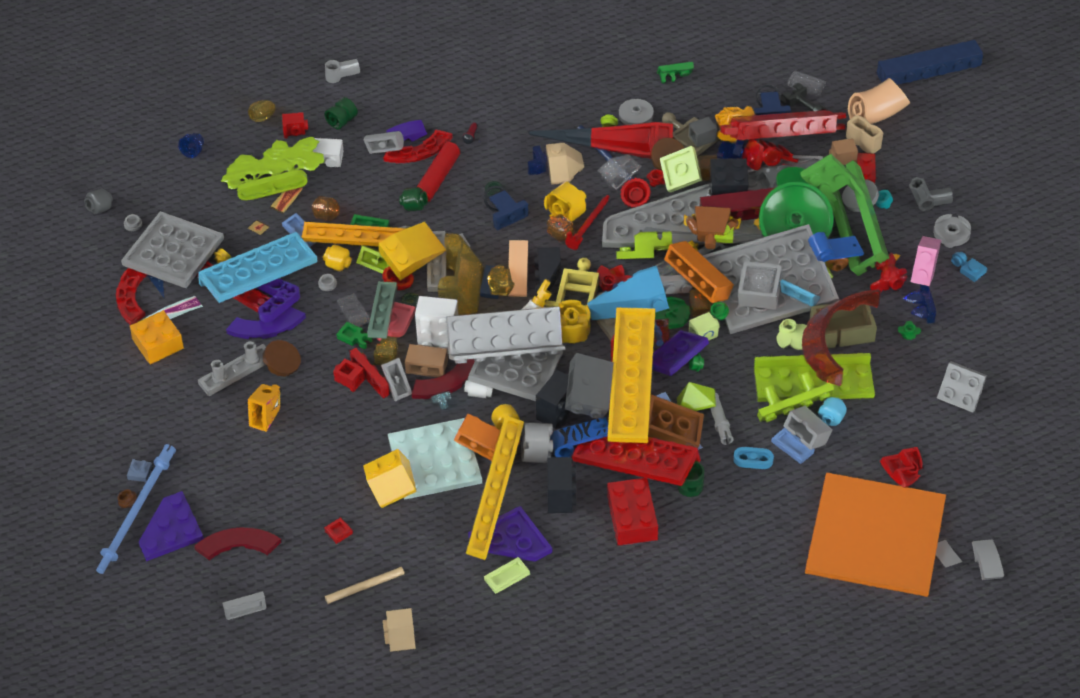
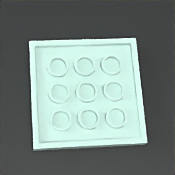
(436, 458)

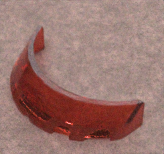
(813, 338)

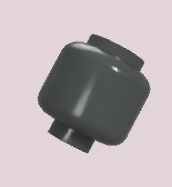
(98, 201)

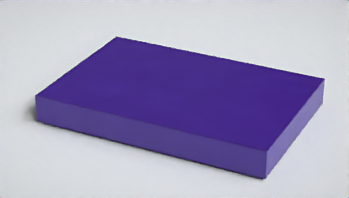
(677, 352)

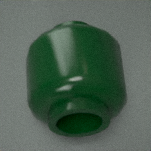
(413, 199)

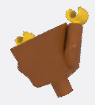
(710, 222)

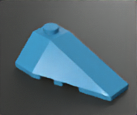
(640, 291)

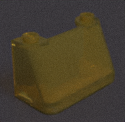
(467, 276)

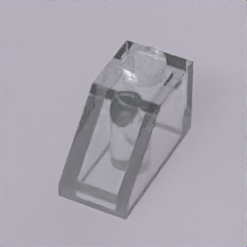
(618, 170)

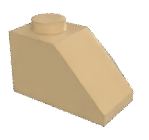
(563, 162)

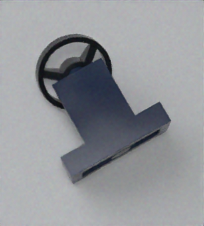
(770, 102)
(508, 209)

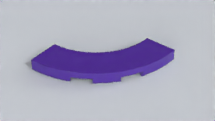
(246, 328)

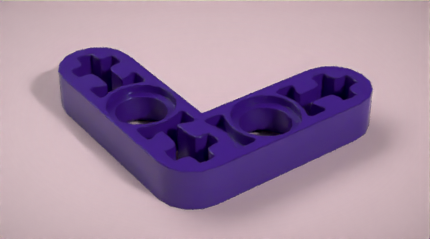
(286, 294)

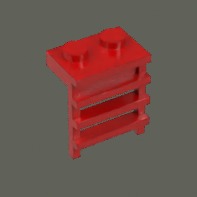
(755, 149)

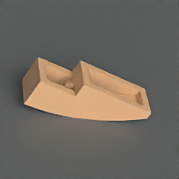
(518, 267)

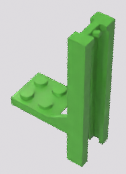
(829, 177)

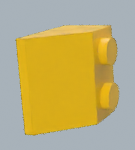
(390, 478)

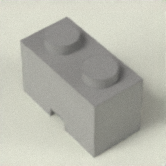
(808, 427)

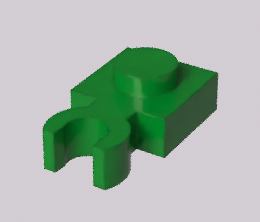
(353, 334)

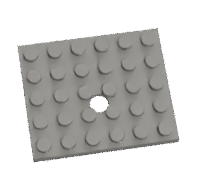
(798, 267)

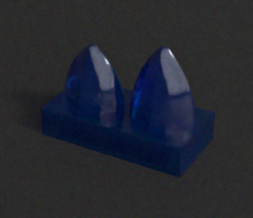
(927, 307)

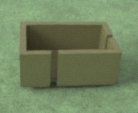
(849, 326)

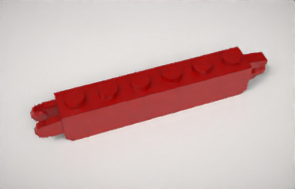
(783, 124)

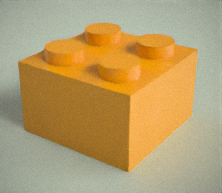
(156, 337)

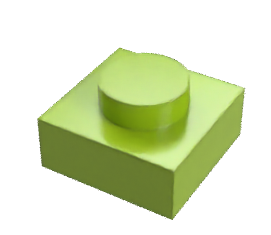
(728, 236)

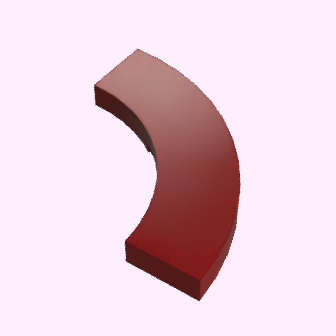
(412, 154)
(126, 296)

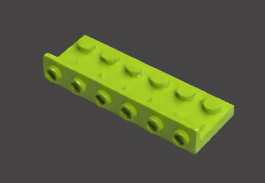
(785, 372)

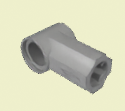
(335, 70)

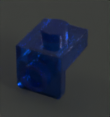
(729, 151)
(538, 164)

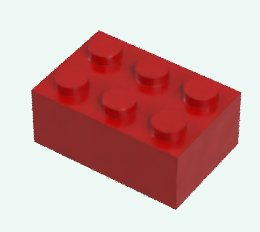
(632, 511)

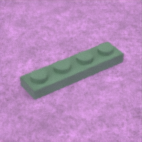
(382, 310)

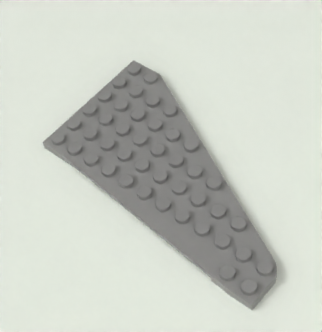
(669, 215)

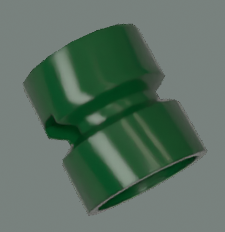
(341, 114)
(694, 481)

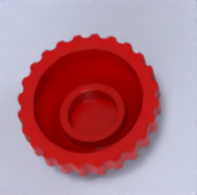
(635, 192)
(390, 276)

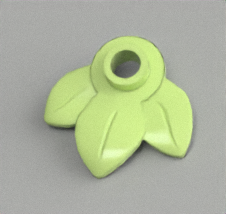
(790, 336)

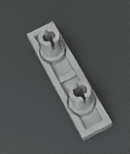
(233, 371)

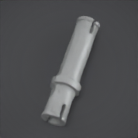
(721, 424)

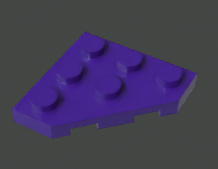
(170, 528)
(518, 537)

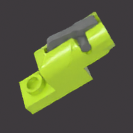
(646, 243)

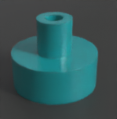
(884, 199)

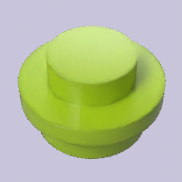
(609, 121)

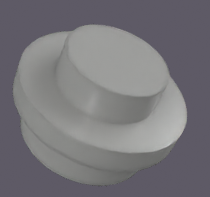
(132, 222)
(327, 282)

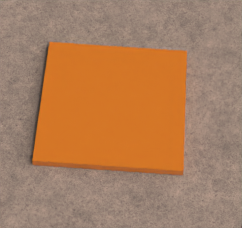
(876, 534)

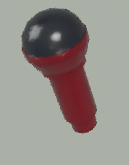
(468, 137)

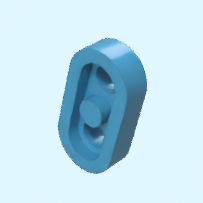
(753, 457)

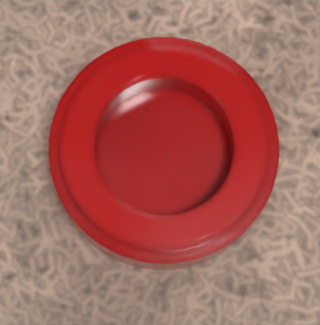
(771, 156)

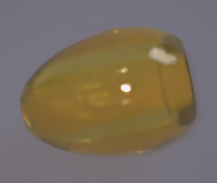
(261, 110)

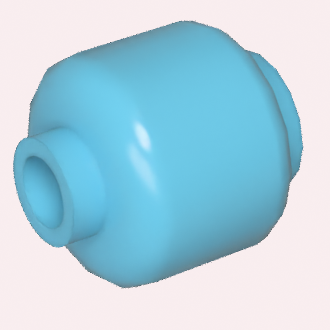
(832, 411)

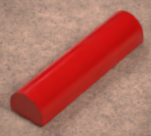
(439, 169)

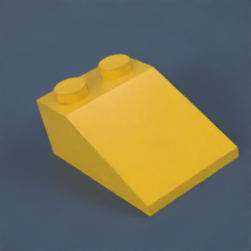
(410, 249)

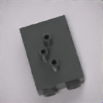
(589, 386)

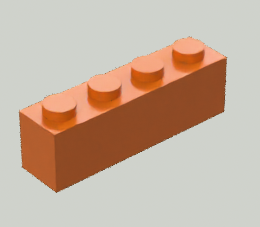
(699, 272)

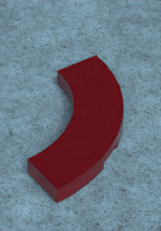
(449, 382)
(237, 537)

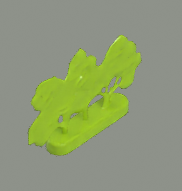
(275, 161)

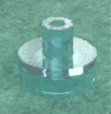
(441, 399)

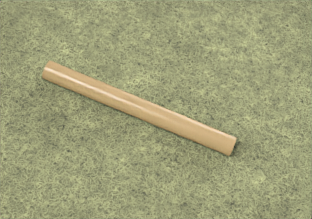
(364, 585)

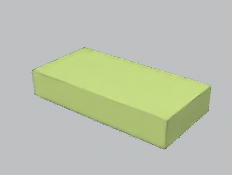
(507, 575)

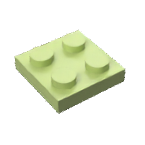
(681, 169)

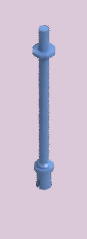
(161, 463)

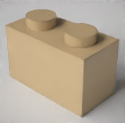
(399, 630)

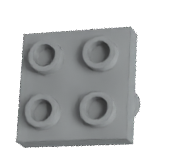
(962, 386)

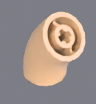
(878, 102)

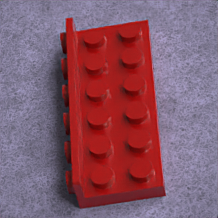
(652, 460)

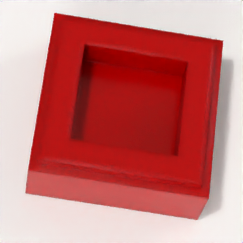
(338, 530)

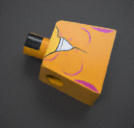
(264, 406)

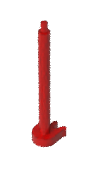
(574, 242)

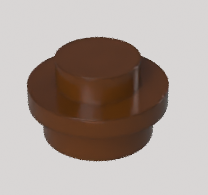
(126, 498)

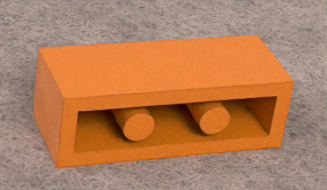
(478, 436)

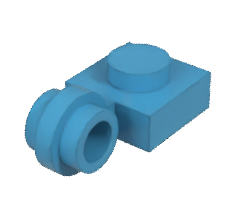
(971, 269)

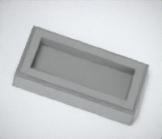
(244, 605)

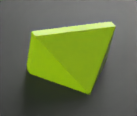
(371, 259)
(697, 397)

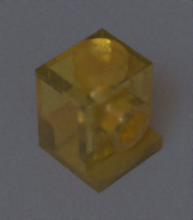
(500, 277)
(386, 350)

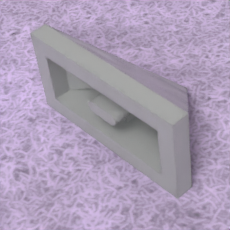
(396, 379)

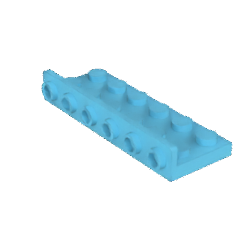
(257, 267)

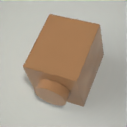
(844, 150)

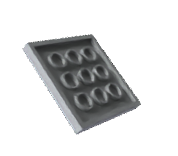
(172, 249)
(516, 375)

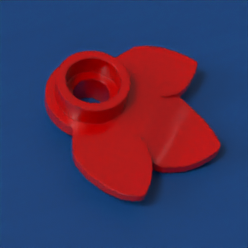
(610, 277)

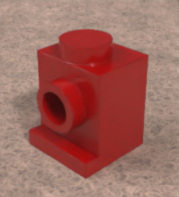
(294, 124)
(349, 374)

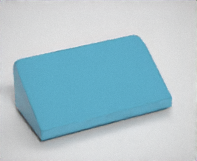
(799, 293)

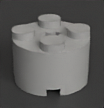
(536, 442)

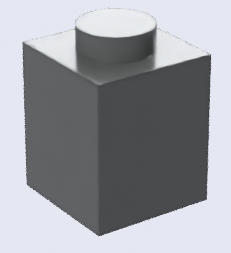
(702, 131)

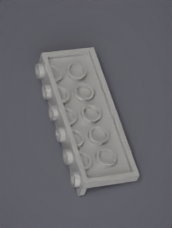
(504, 334)

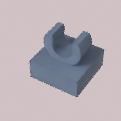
(139, 470)

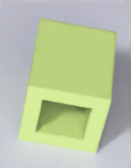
(704, 326)

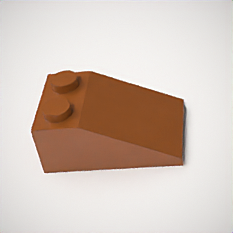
(674, 422)

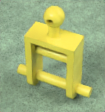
(577, 281)

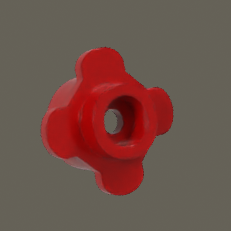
(656, 177)

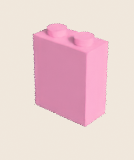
(925, 260)

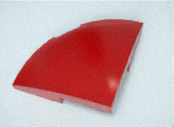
(903, 466)

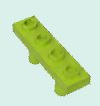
(806, 399)

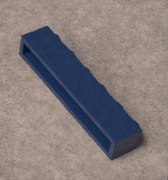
(931, 62)

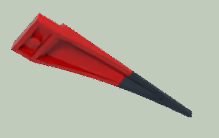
(625, 139)

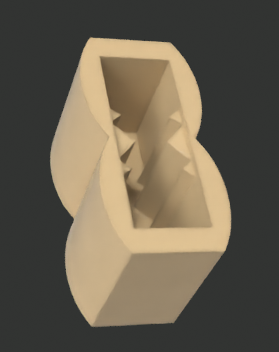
(864, 134)

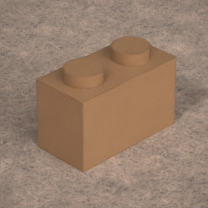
(426, 360)

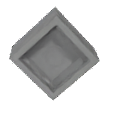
(760, 285)

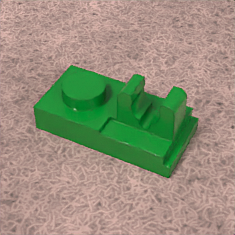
(683, 69)

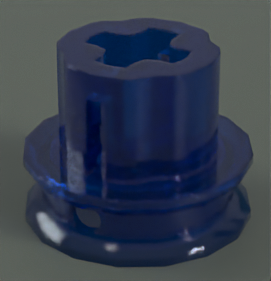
(191, 145)

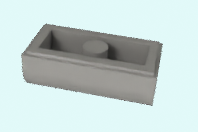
(384, 142)

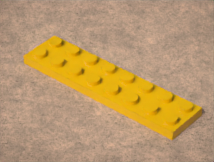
(631, 375)

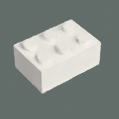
(431, 320)

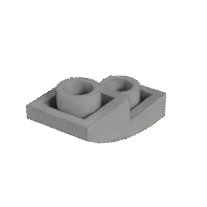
(988, 558)

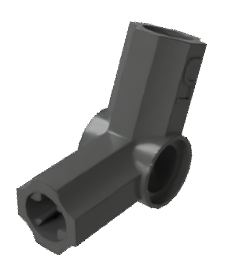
(928, 199)

